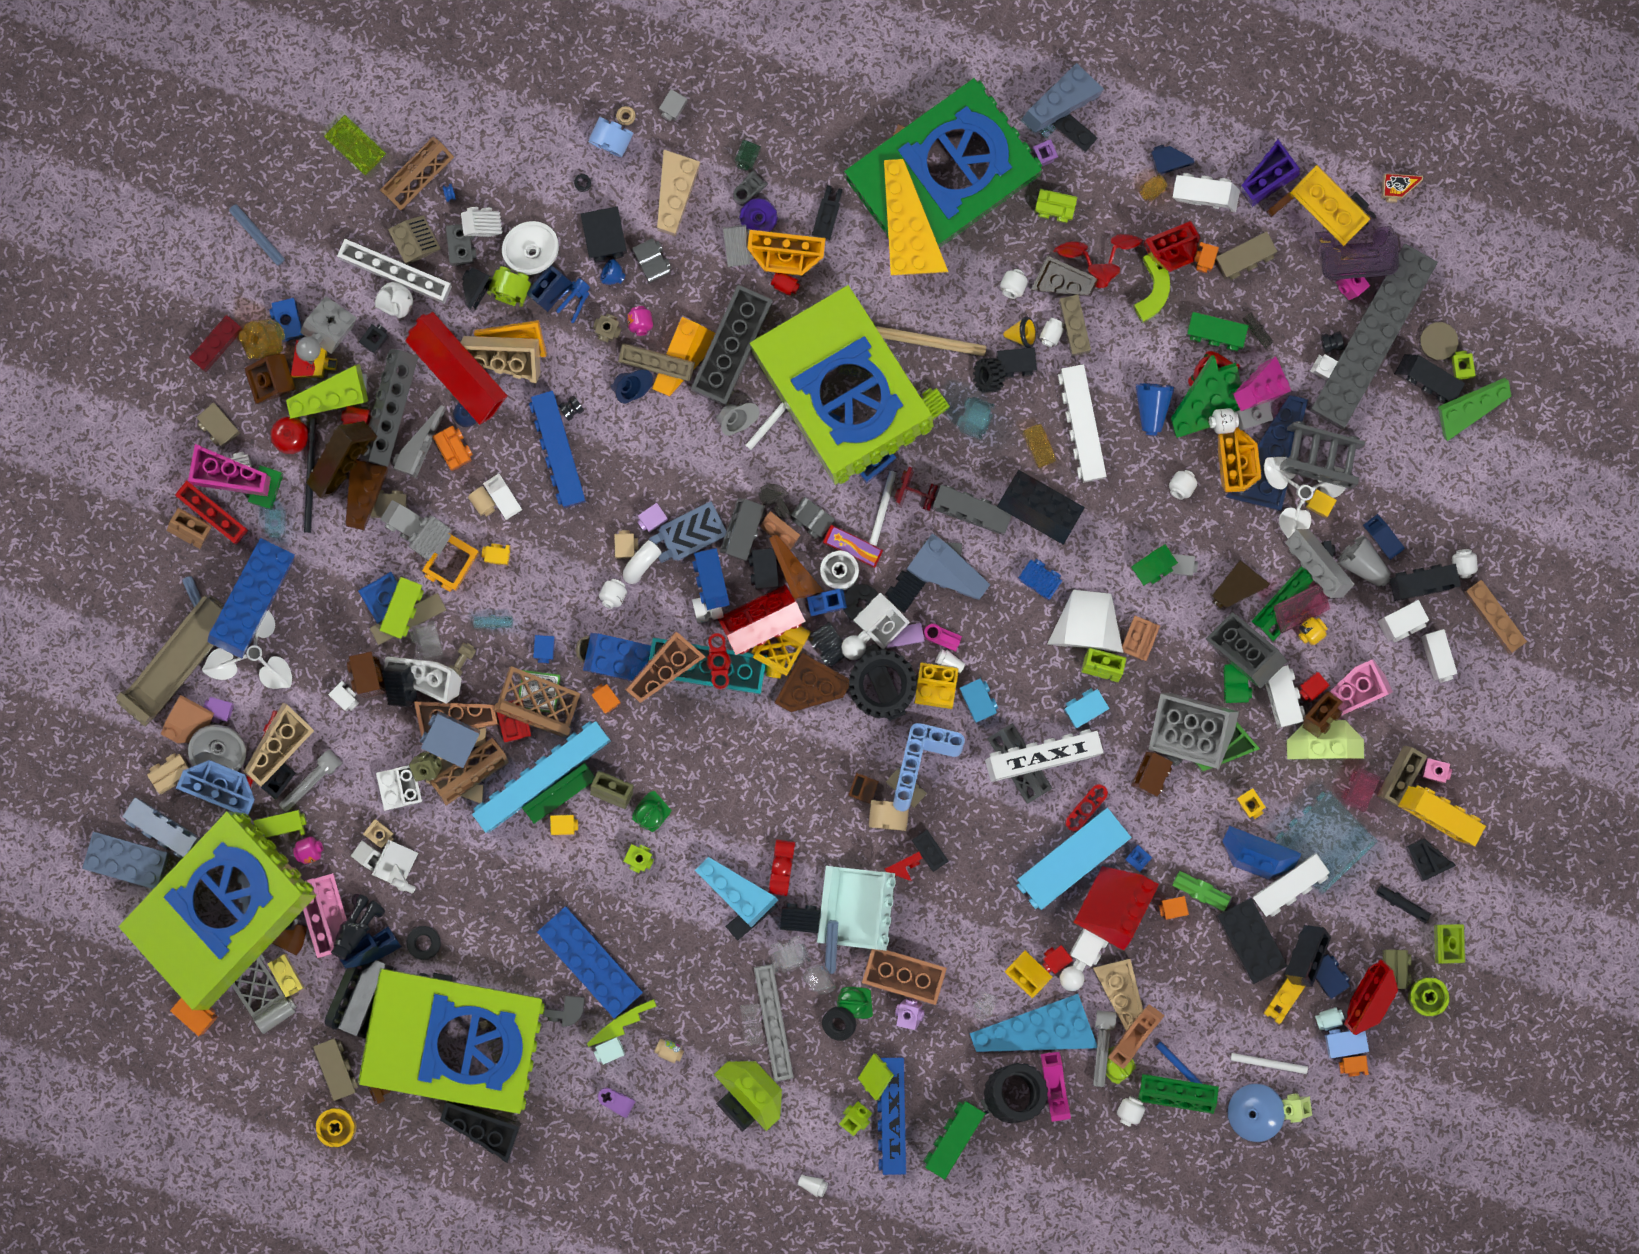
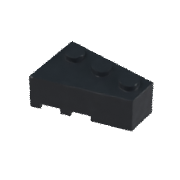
(1429, 378)

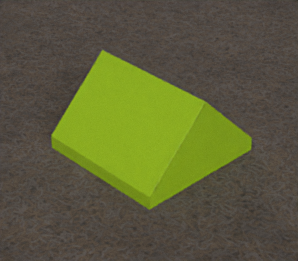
(1449, 943)

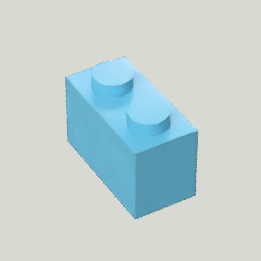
(1086, 708)

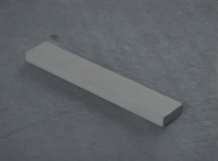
(773, 1022)

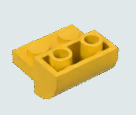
(936, 685)

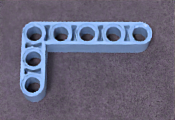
(926, 742)

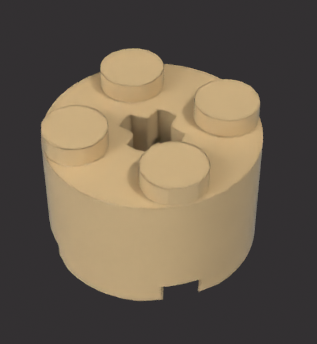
(887, 817)

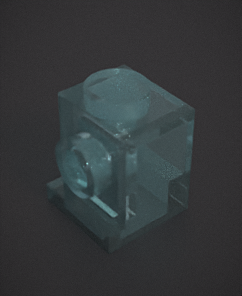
(280, 516)

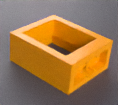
(430, 575)

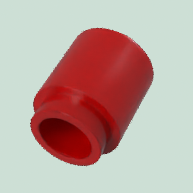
(785, 283)

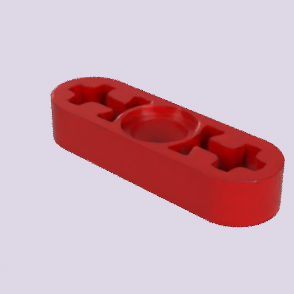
(1081, 822)

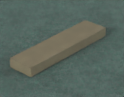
(656, 362)
(425, 610)

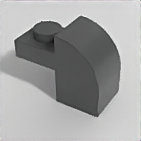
(572, 1011)

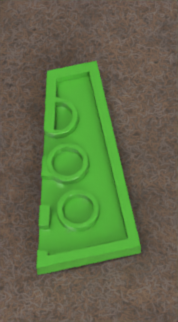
(1467, 409)

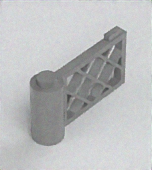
(274, 1011)

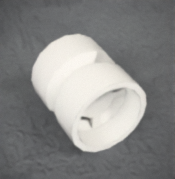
(703, 614)

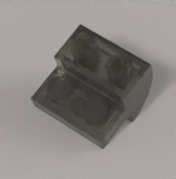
(775, 495)

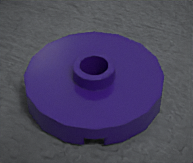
(759, 206)

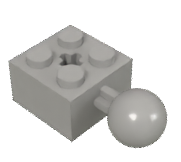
(324, 328)

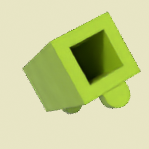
(282, 824)

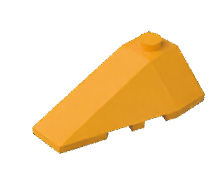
(689, 343)

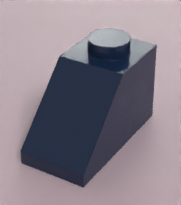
(1169, 159)

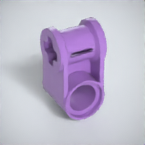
(619, 1103)

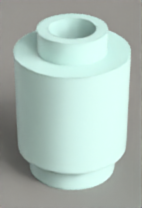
(1330, 1019)

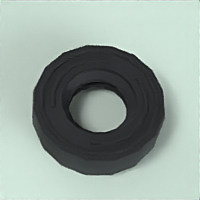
(423, 954)
(832, 1031)

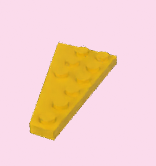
(910, 236)

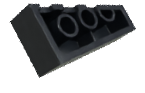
(482, 1127)

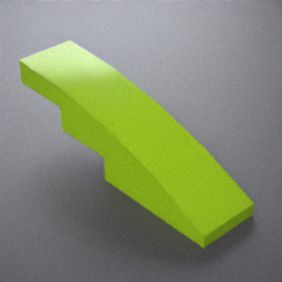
(616, 1028)

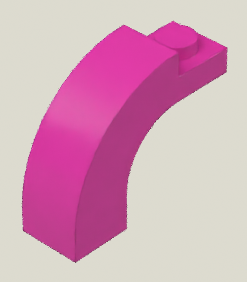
(1054, 1078)

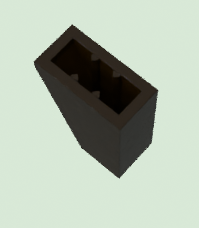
(1238, 585)

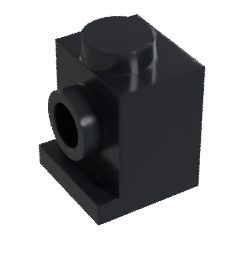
(366, 340)

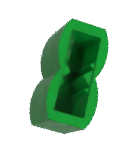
(1235, 686)

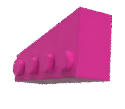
(223, 473)

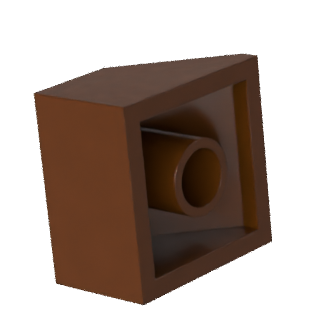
(269, 378)

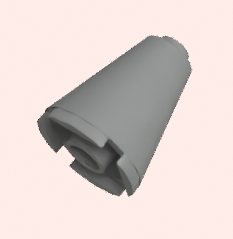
(1365, 562)

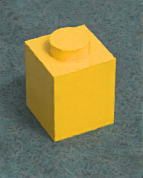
(1320, 503)
(563, 825)

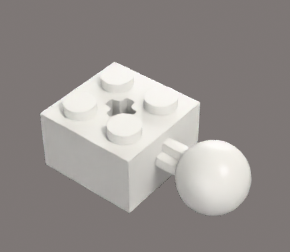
(879, 622)
(1086, 953)

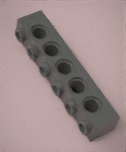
(396, 401)

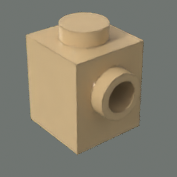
(625, 544)

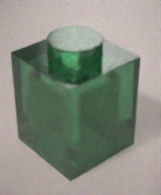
(747, 155)

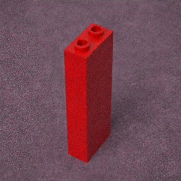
(455, 367)

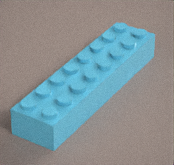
(541, 777)

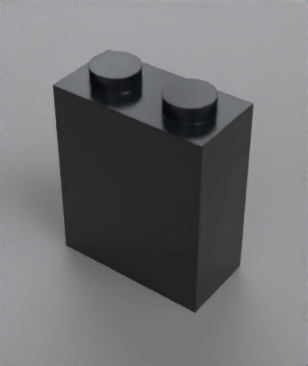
(603, 234)

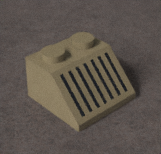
(414, 239)

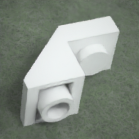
(502, 496)

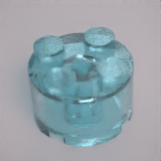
(976, 417)

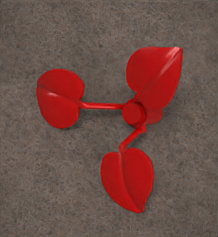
(1102, 272)

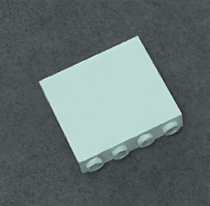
(860, 904)

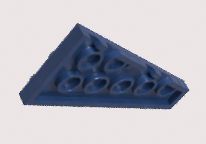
(1275, 443)

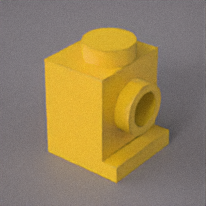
(496, 554)
(1252, 796)

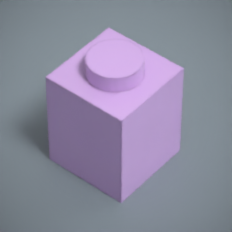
(652, 518)

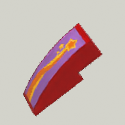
(855, 546)

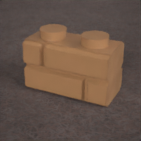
(189, 528)

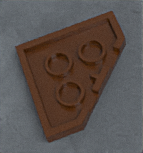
(811, 685)

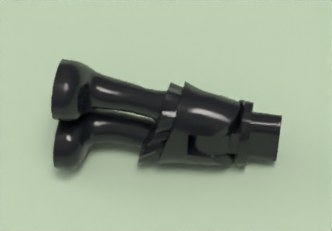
(352, 933)

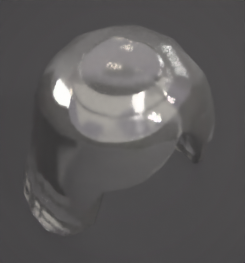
(819, 979)

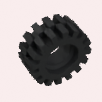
(989, 375)

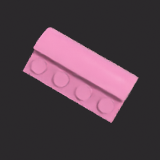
(324, 914)

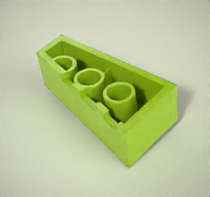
(336, 392)

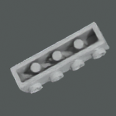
(1319, 563)

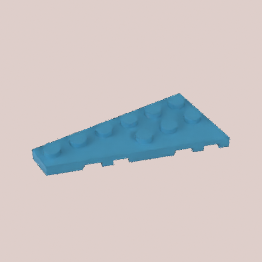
(1045, 1028)

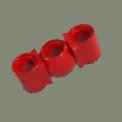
(714, 652)
(781, 867)

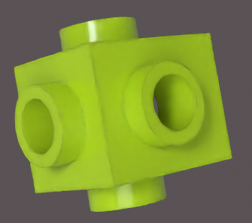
(632, 854)
(858, 1115)

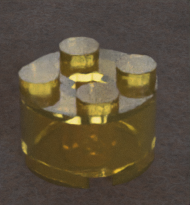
(262, 338)

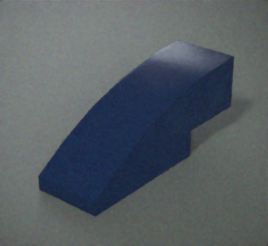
(372, 948)

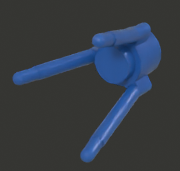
(577, 289)

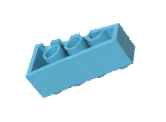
(740, 894)

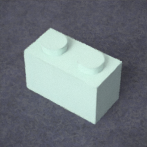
(609, 1051)

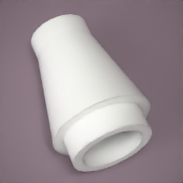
(947, 659)
(814, 1185)

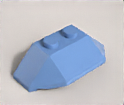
(218, 786)

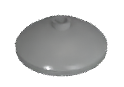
(204, 748)

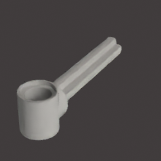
(326, 764)
(1105, 1022)

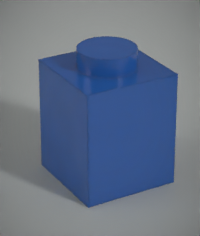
(544, 648)

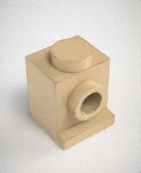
(372, 830)

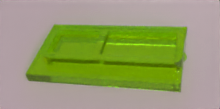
(355, 145)

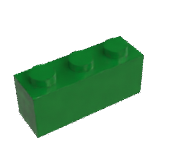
(1217, 331)

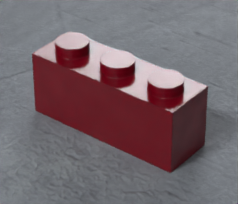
(216, 343)

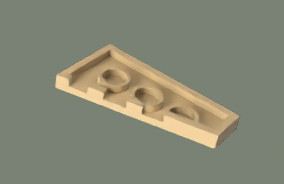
(1122, 990)

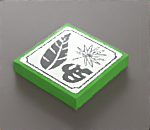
(539, 696)

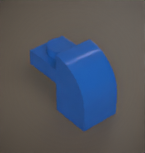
(827, 602)

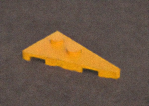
(527, 330)

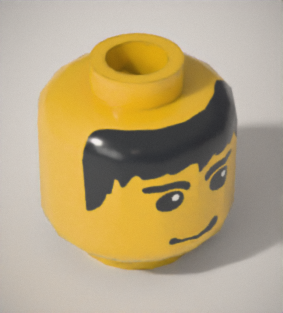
(1312, 631)

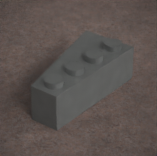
(971, 510)

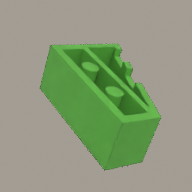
(1239, 746)

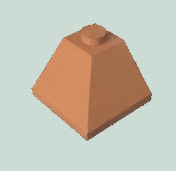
(185, 720)

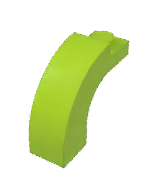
(1155, 301)

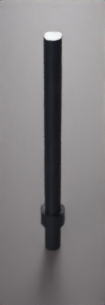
(312, 439)

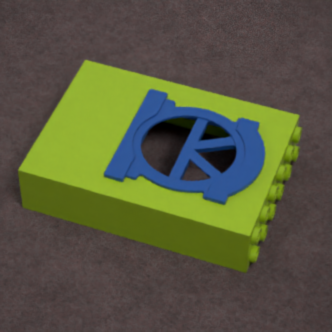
(816, 342)
(207, 960)
(405, 1032)

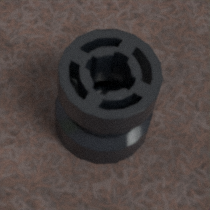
(1332, 342)
(567, 410)

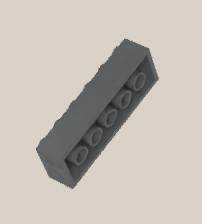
(731, 345)

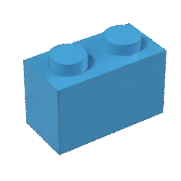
(978, 700)

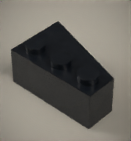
(1424, 582)

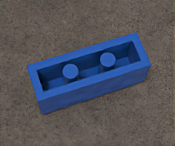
(710, 579)

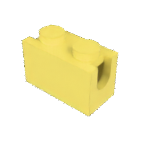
(286, 975)

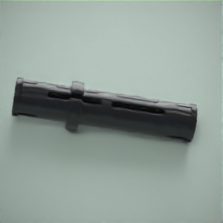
(1399, 901)

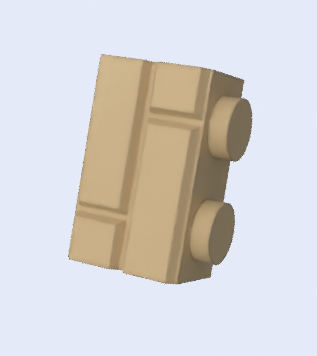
(168, 774)

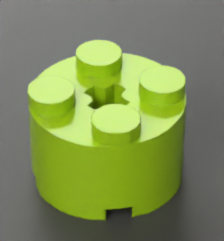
(509, 286)
(1418, 1001)

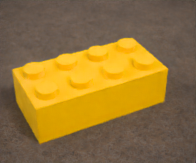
(1442, 815)

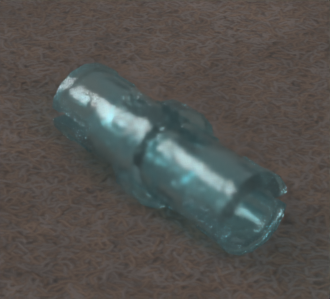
(493, 622)

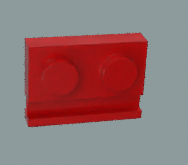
(512, 728)

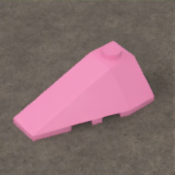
(1361, 686)

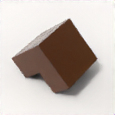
(863, 788)

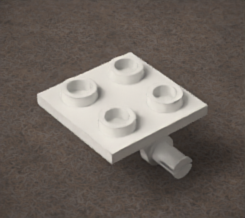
(395, 865)

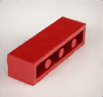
(211, 512)

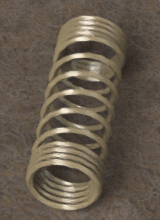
(485, 1023)

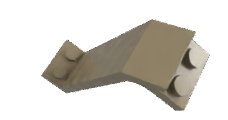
(172, 663)

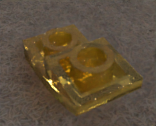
(1039, 445)

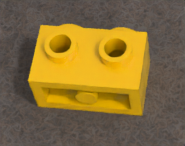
(1029, 973)

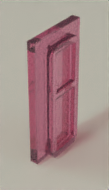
(1301, 608)

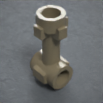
(466, 651)

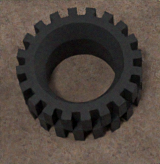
(891, 660)

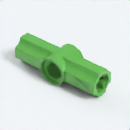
(1201, 891)

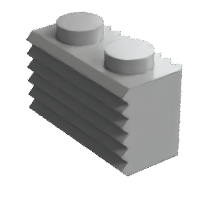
(736, 245)
(428, 537)

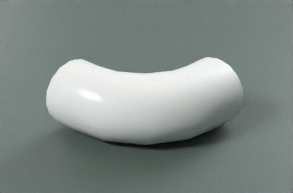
(640, 562)

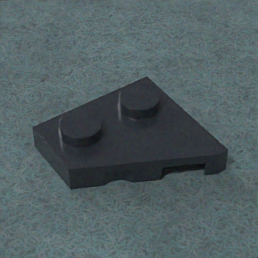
(1427, 859)

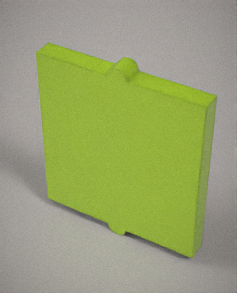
(875, 1076)

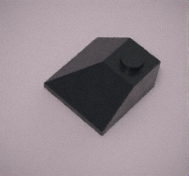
(475, 286)

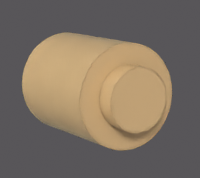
(482, 501)

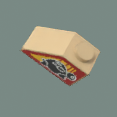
(1398, 186)

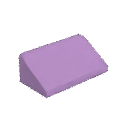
(909, 635)

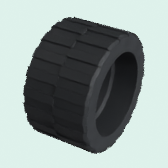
(1036, 1085)

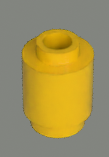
(770, 672)

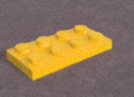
(1330, 205)

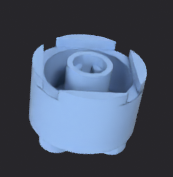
(610, 137)

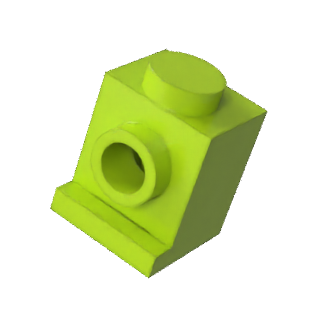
(1469, 371)

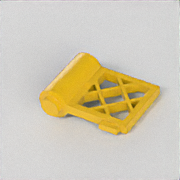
(792, 637)

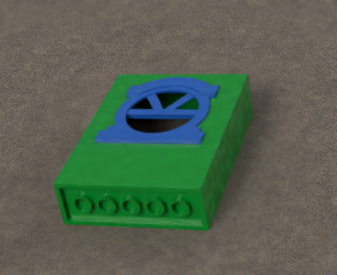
(950, 209)

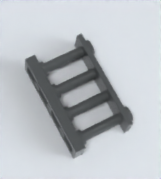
(1310, 468)

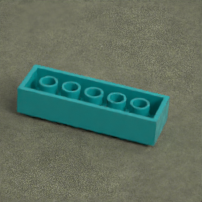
(744, 672)

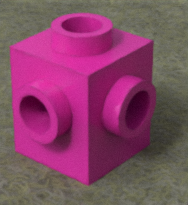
(1352, 287)

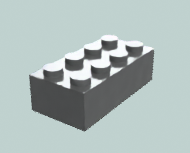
(1246, 650)

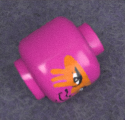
(640, 320)
(308, 850)

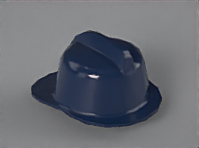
(632, 385)

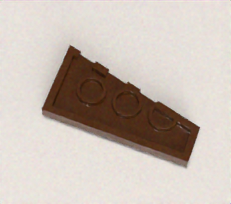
(363, 491)

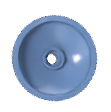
(1268, 1111)

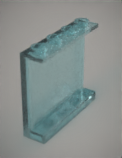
(1331, 834)

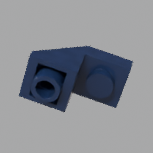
(1383, 536)

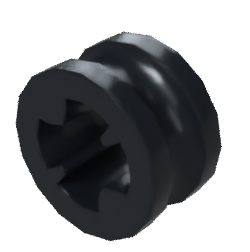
(581, 188)

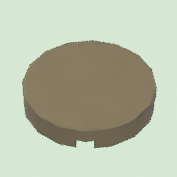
(1439, 341)

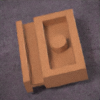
(775, 526)
(1140, 638)

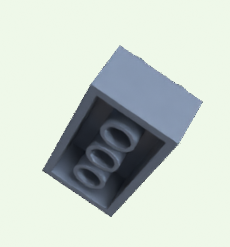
(125, 860)

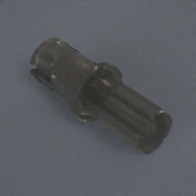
(1258, 330)

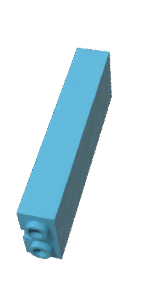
(1073, 859)

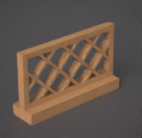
(531, 717)

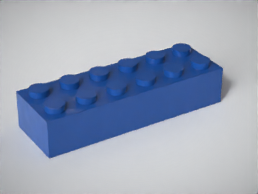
(251, 598)
(590, 962)

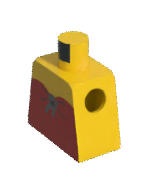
(313, 368)

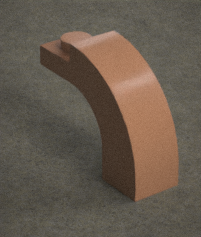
(1135, 1036)

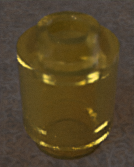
(1153, 188)

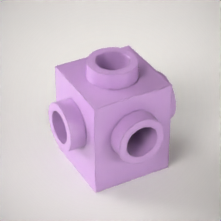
(909, 1013)

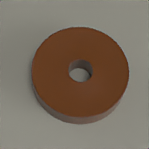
(1280, 204)

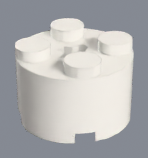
(835, 560)

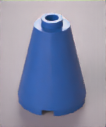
(1153, 405)

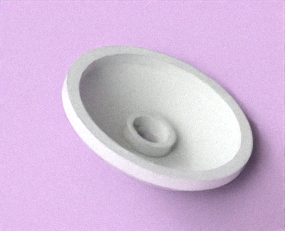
(530, 238)

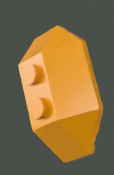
(785, 252)
(1238, 461)

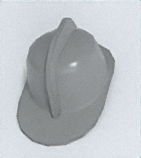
(737, 418)

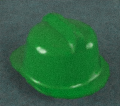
(651, 812)
(857, 1001)

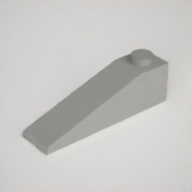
(415, 451)

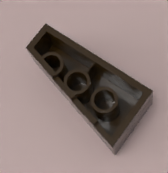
(339, 457)

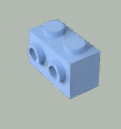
(1345, 1043)

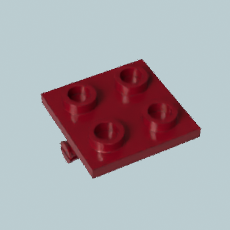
(901, 493)

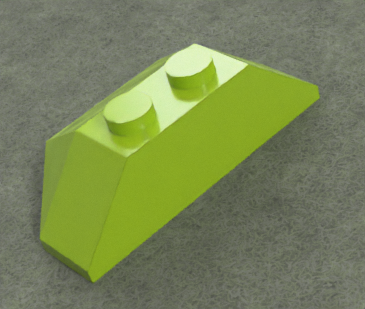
(753, 1090)

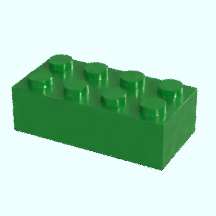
(954, 1139)

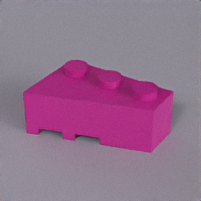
(1263, 385)

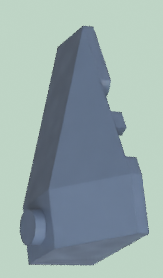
(943, 566)

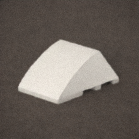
(1088, 623)

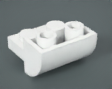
(398, 788)

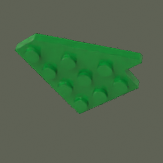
(1209, 392)

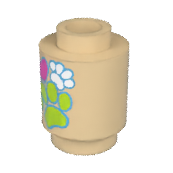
(669, 1050)

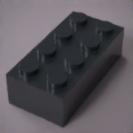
(1040, 507)
(1251, 941)

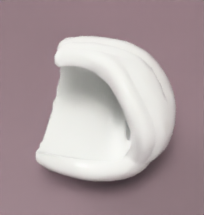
(394, 299)

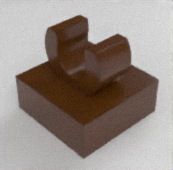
(377, 1094)

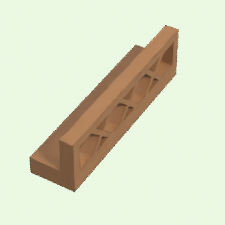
(412, 169)
(472, 774)

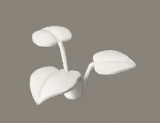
(1294, 518)
(273, 675)

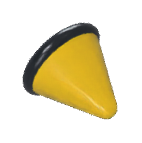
(1022, 332)

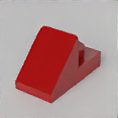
(900, 867)

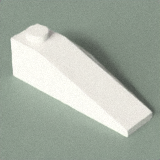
(431, 678)

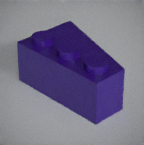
(1270, 175)

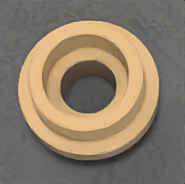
(621, 111)

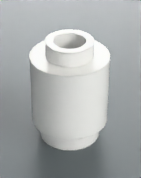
(1051, 332)

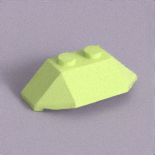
(1337, 743)

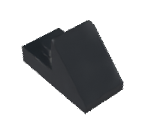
(278, 781)

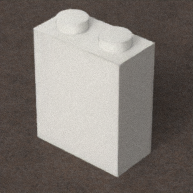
(1439, 656)

